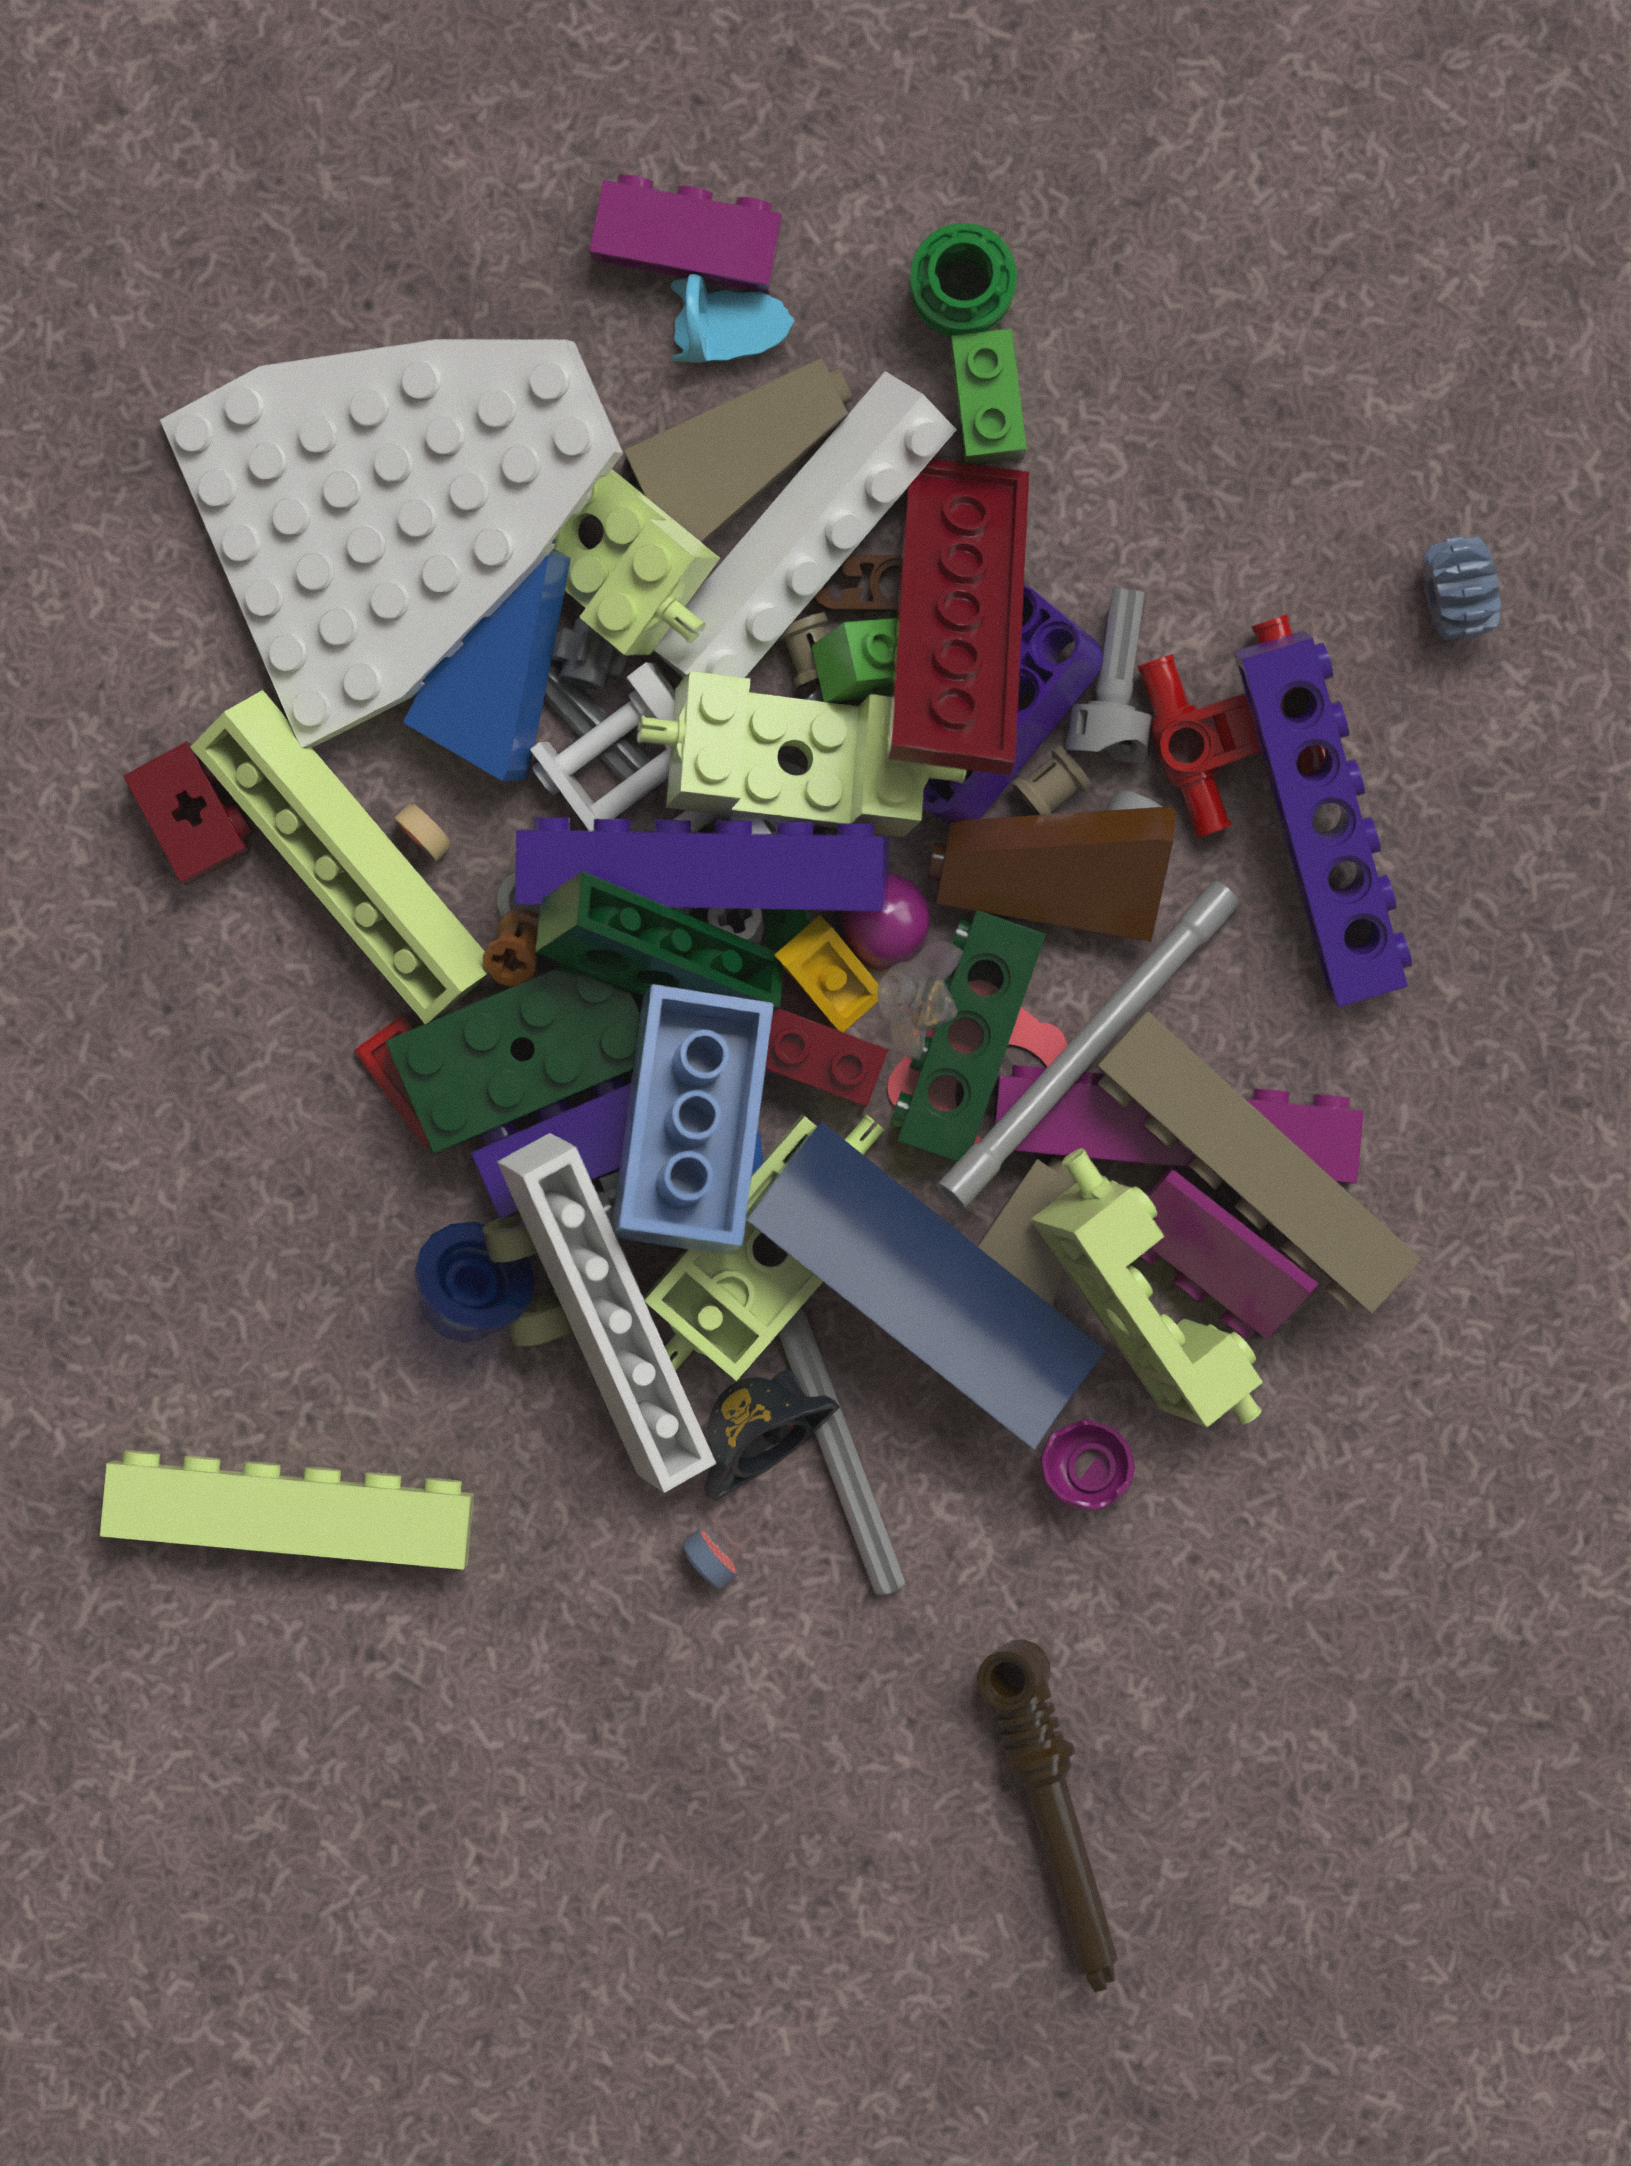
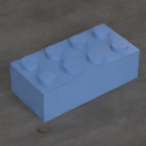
(692, 1120)

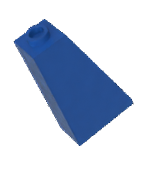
(493, 688)

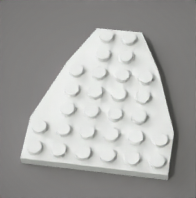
(387, 505)

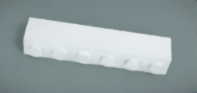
(809, 530)
(606, 1311)

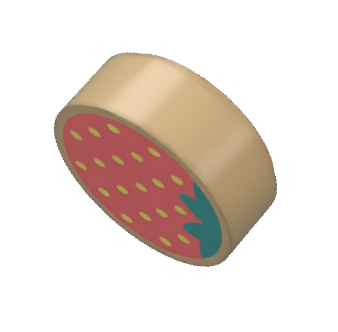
(423, 831)

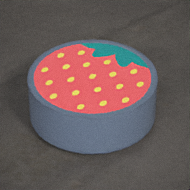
(709, 1559)

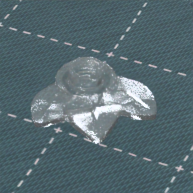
(917, 997)

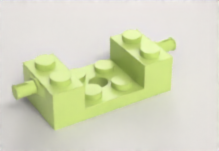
(639, 571)
(729, 765)
(733, 1302)
(1184, 1365)

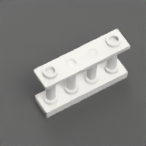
(653, 699)

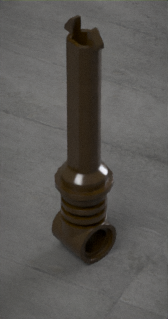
(1039, 1764)

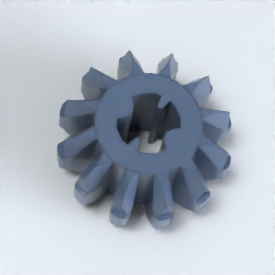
(1461, 588)

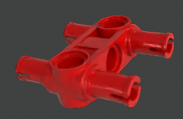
(1222, 730)

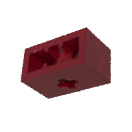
(189, 848)
(823, 1057)

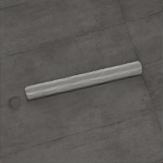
(843, 1460)

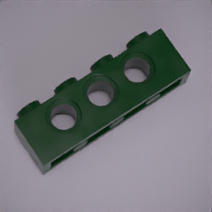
(648, 943)
(1015, 954)

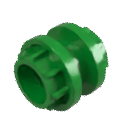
(956, 244)

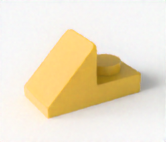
(829, 973)

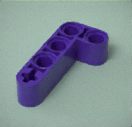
(1056, 691)

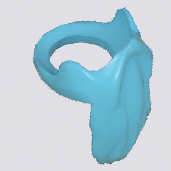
(726, 322)

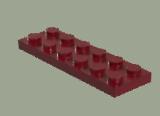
(960, 618)

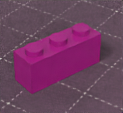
(686, 233)

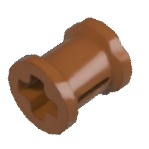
(503, 950)

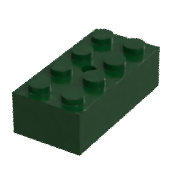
(462, 1063)

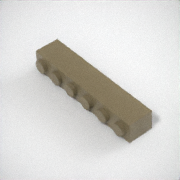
(1257, 1163)

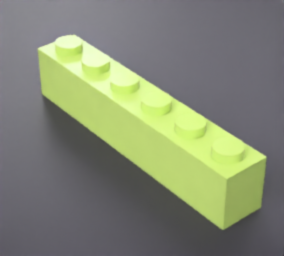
(343, 856)
(286, 1512)

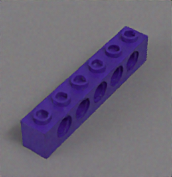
(1266, 674)

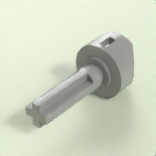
(1110, 720)

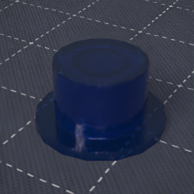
(466, 1292)

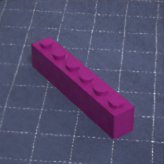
(1106, 1130)

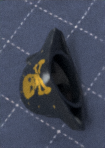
(754, 1417)

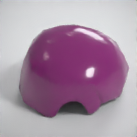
(889, 935)
(1106, 1477)

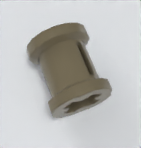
(799, 641)
(1052, 783)

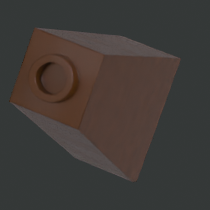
(1061, 868)

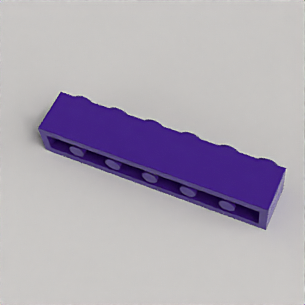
(711, 867)

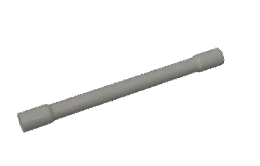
(985, 1158)

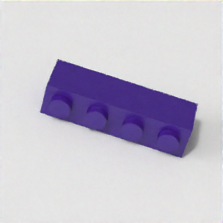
(592, 1127)

